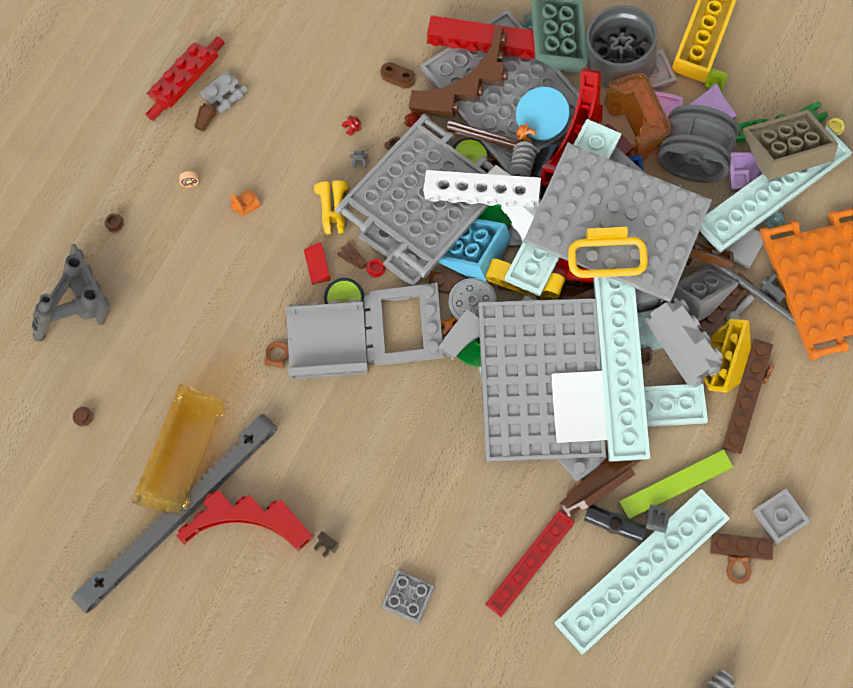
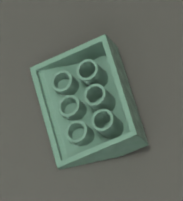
(560, 34)

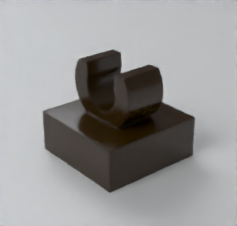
(327, 542)

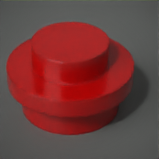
(375, 268)

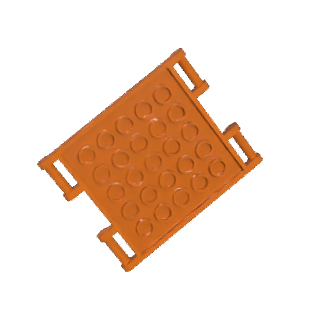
(817, 280)

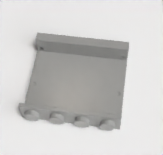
(326, 339)

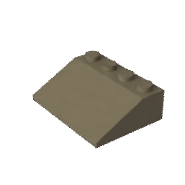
(790, 144)

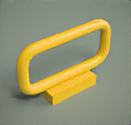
(607, 237)

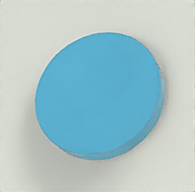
(545, 112)

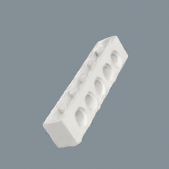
(474, 182)

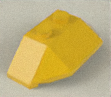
(734, 345)

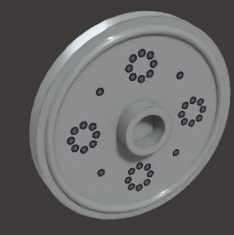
(468, 294)

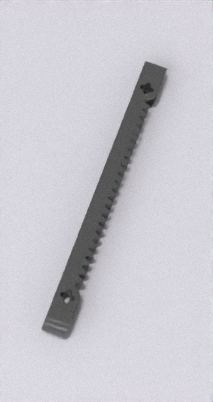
(91, 593)

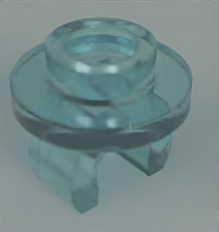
(528, 24)
(775, 219)

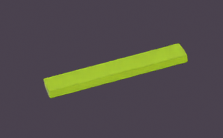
(675, 484)

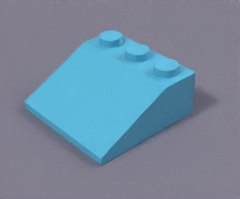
(477, 248)

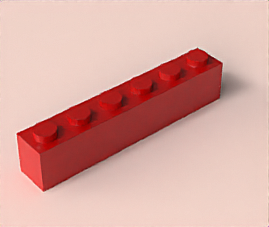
(478, 37)

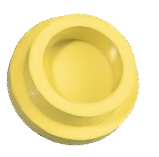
(836, 126)

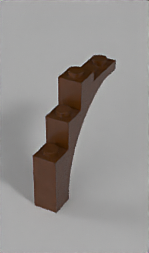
(445, 100)

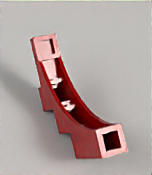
(587, 108)
(219, 511)

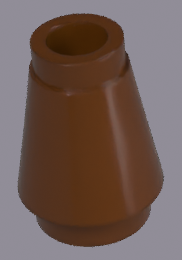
(205, 116)

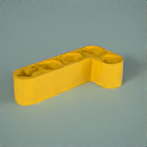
(498, 269)

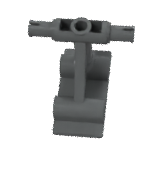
(88, 300)

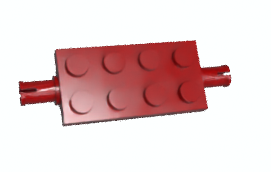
(182, 76)

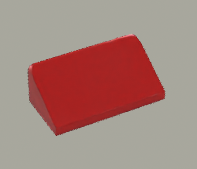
(317, 264)

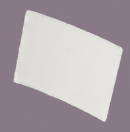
(579, 406)

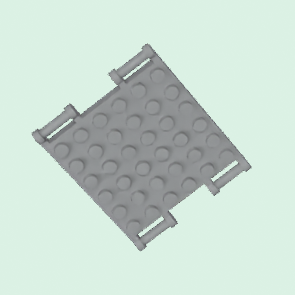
(396, 201)

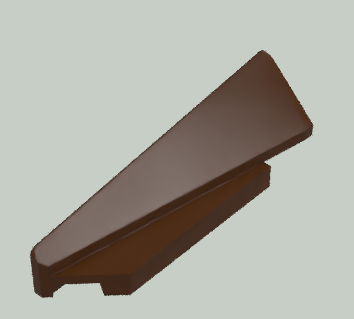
(598, 484)

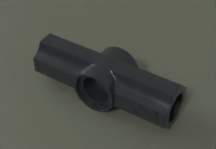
(628, 528)

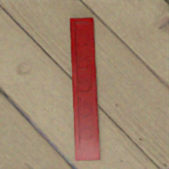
(530, 563)

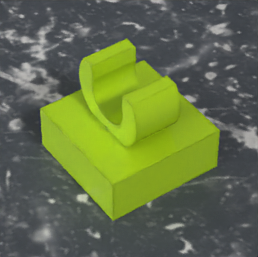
(716, 77)

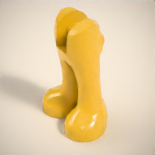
(329, 217)

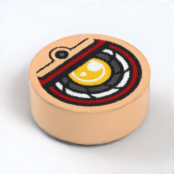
(188, 179)

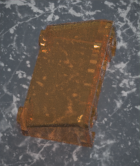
(638, 101)

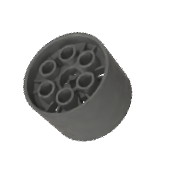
(607, 28)

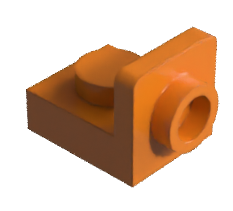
(244, 203)

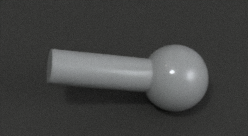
(734, 314)

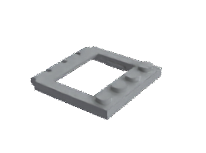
(430, 321)

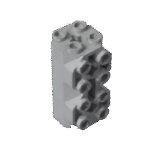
(684, 342)

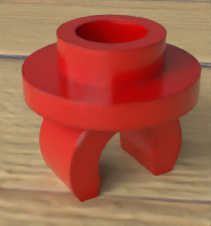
(355, 125)

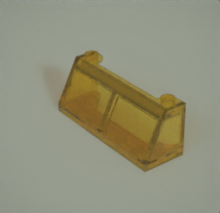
(178, 451)

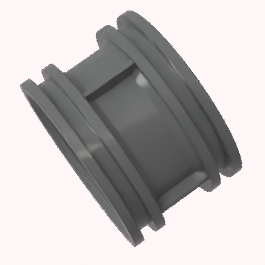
(698, 143)

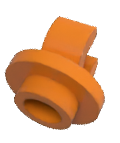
(523, 131)

